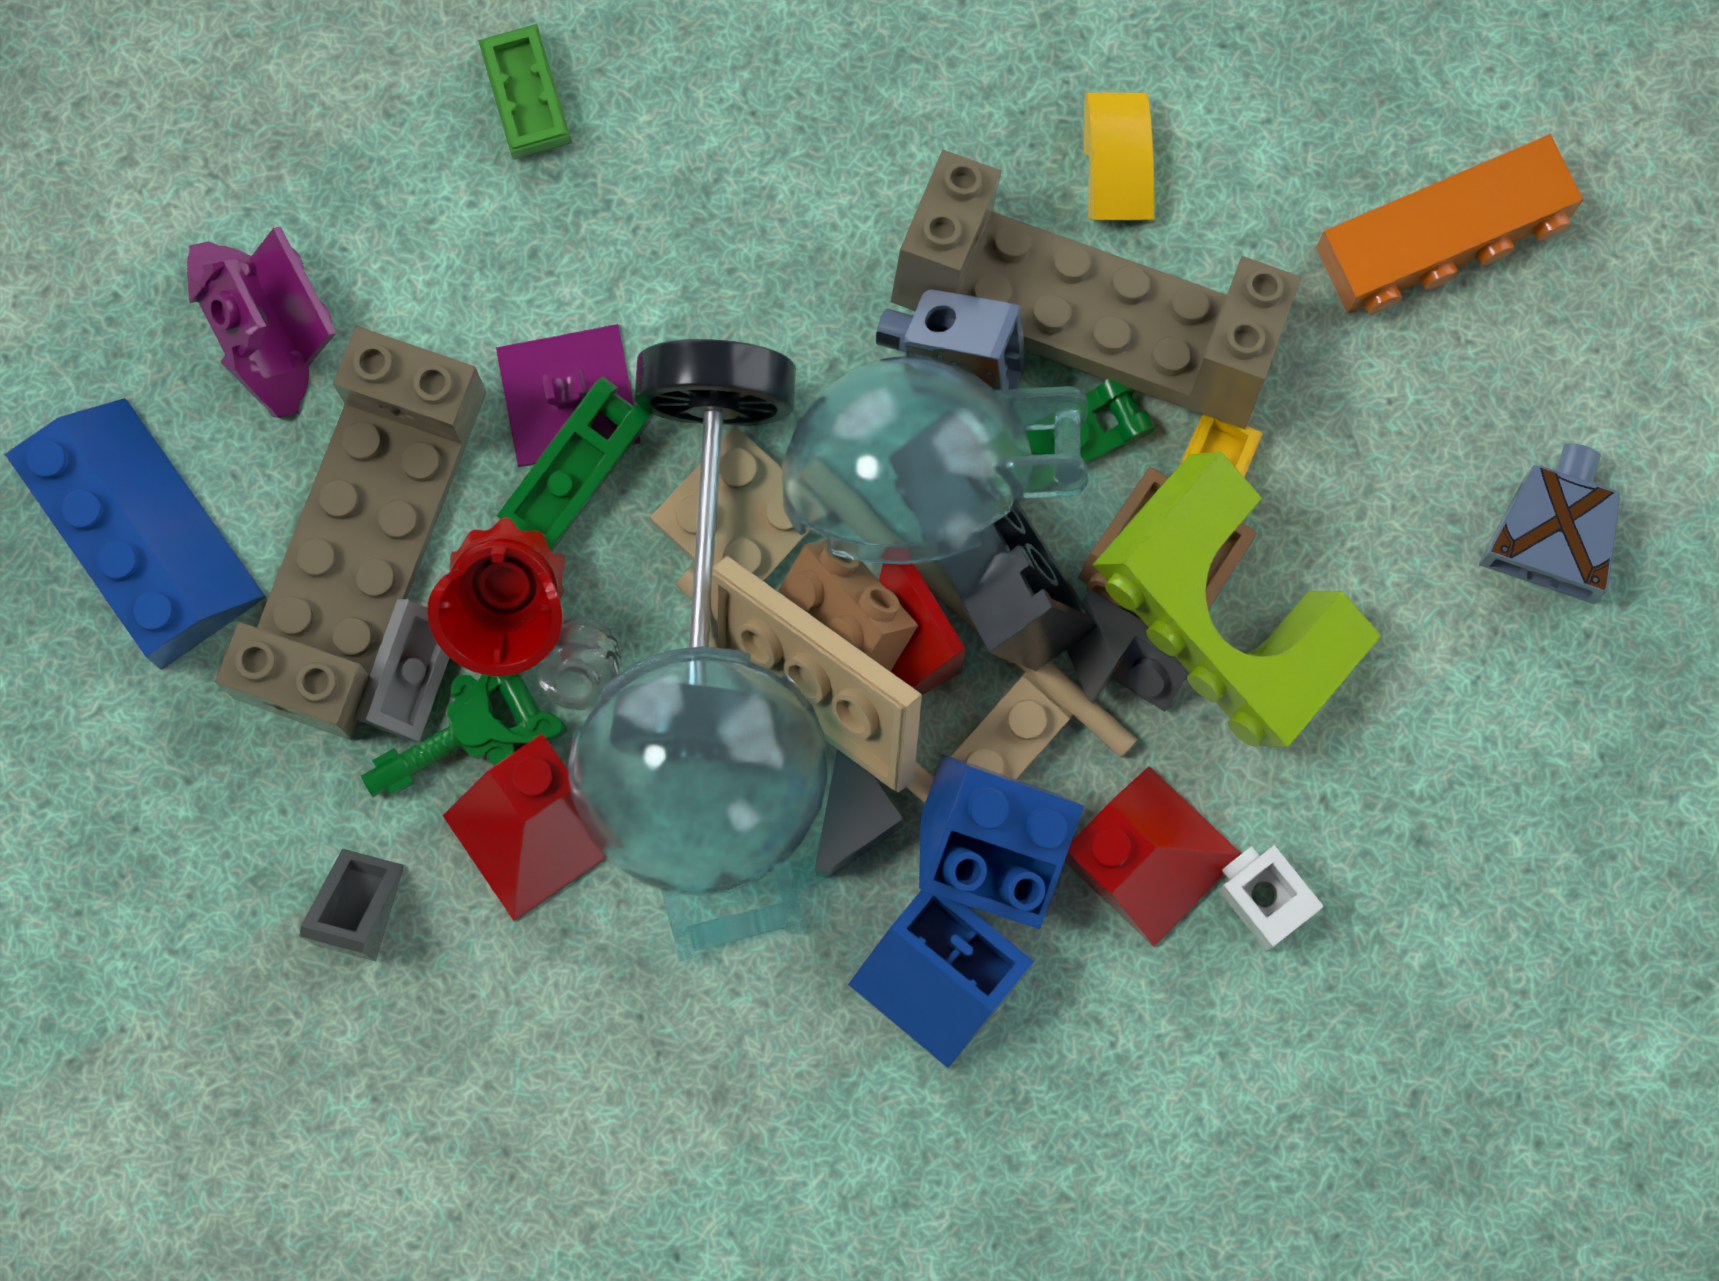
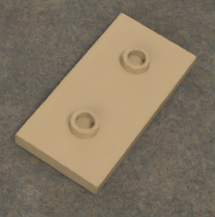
(856, 699)

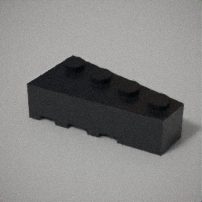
(1018, 593)

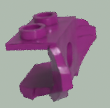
(261, 316)

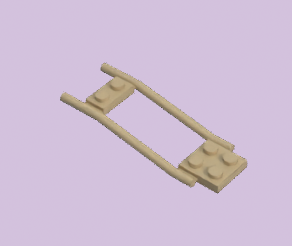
(760, 536)

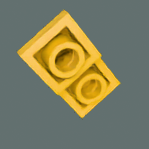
(1119, 155)

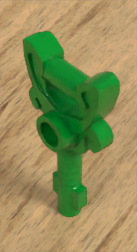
(471, 728)

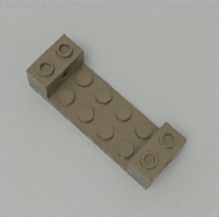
(1096, 306)
(357, 533)

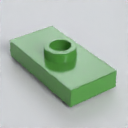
(525, 91)

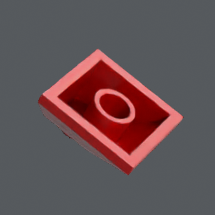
(934, 649)
(524, 828)
(1150, 855)

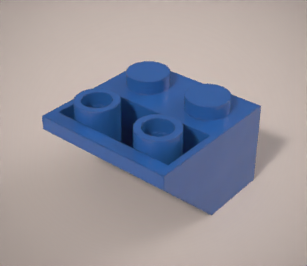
(994, 841)
(940, 974)

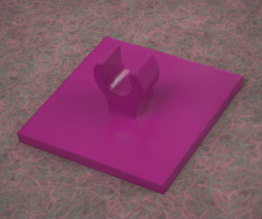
(549, 380)

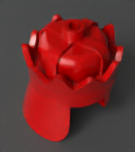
(499, 601)

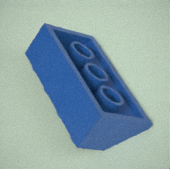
(135, 528)

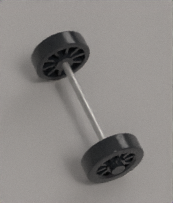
(712, 386)

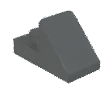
(1125, 654)

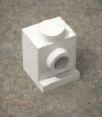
(1292, 901)

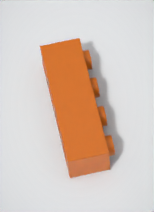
(1449, 225)

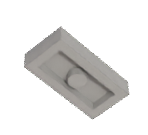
(404, 675)

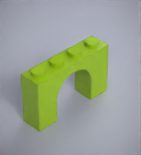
(1161, 575)

